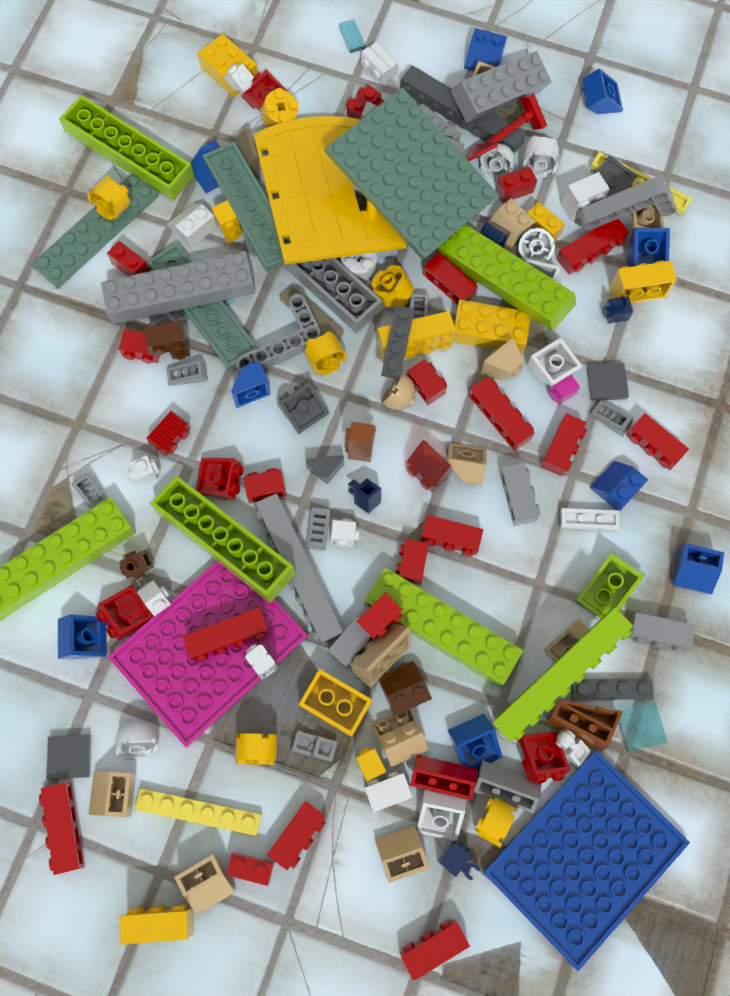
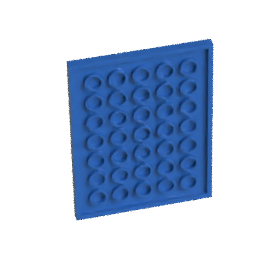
(586, 859)

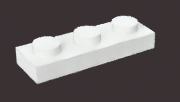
(589, 519)

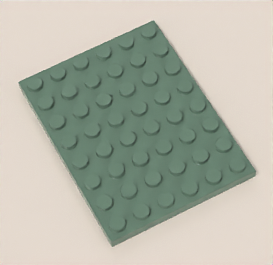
(411, 173)

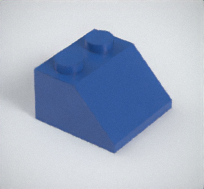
(486, 48)
(602, 93)
(200, 169)
(648, 246)
(250, 385)
(618, 484)
(81, 637)
(475, 742)

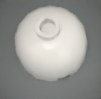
(497, 162)
(536, 245)
(136, 740)

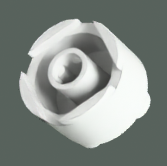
(541, 156)
(361, 265)

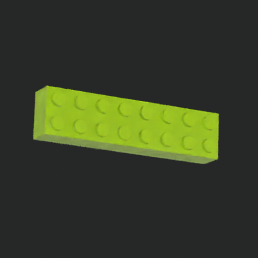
(127, 147)
(509, 277)
(223, 539)
(61, 555)
(448, 629)
(562, 674)

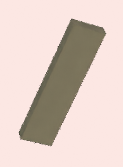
(323, 321)

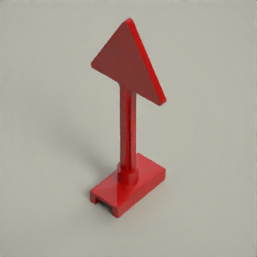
(532, 114)

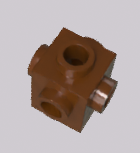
(135, 564)

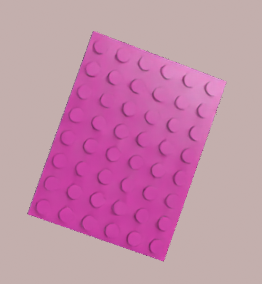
(191, 693)

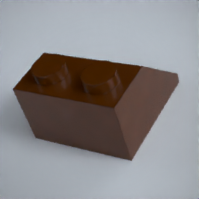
(404, 688)

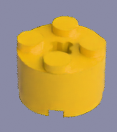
(278, 107)
(109, 198)
(392, 286)
(325, 353)
(256, 749)
(496, 822)

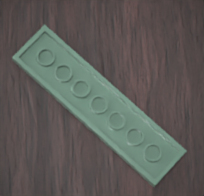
(247, 202)
(91, 235)
(213, 319)

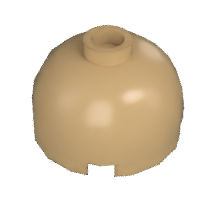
(399, 394)

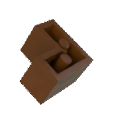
(167, 338)

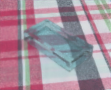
(352, 36)

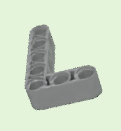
(628, 201)
(285, 342)

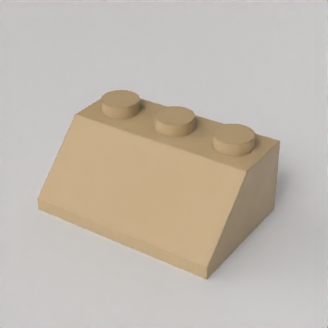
(382, 654)

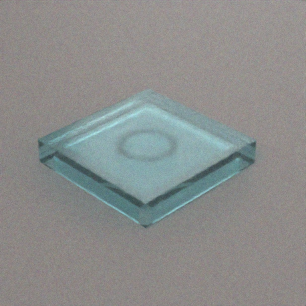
(641, 727)

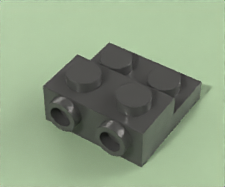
(302, 407)

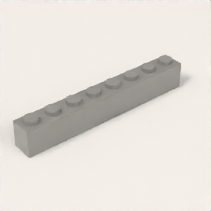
(305, 581)

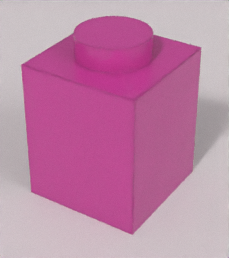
(564, 390)

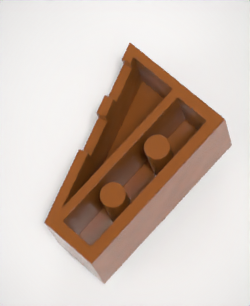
(360, 441)
(590, 724)

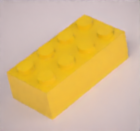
(490, 325)
(425, 336)

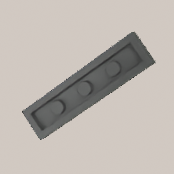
(397, 342)
(613, 689)

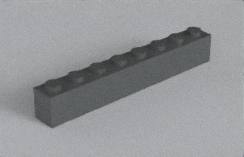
(440, 99)

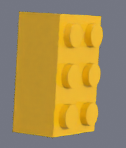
(220, 56)
(644, 281)
(335, 703)
(156, 924)

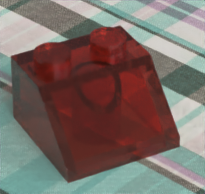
(428, 467)

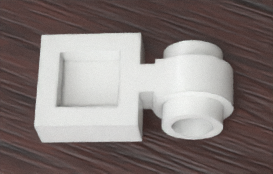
(577, 750)

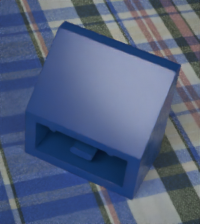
(698, 568)

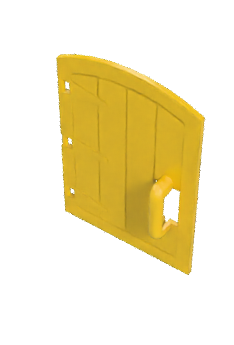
(315, 196)

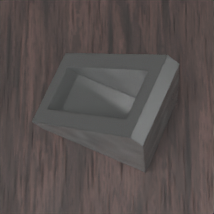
(325, 467)

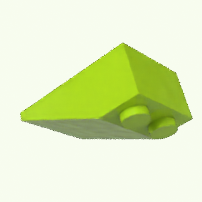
(610, 585)

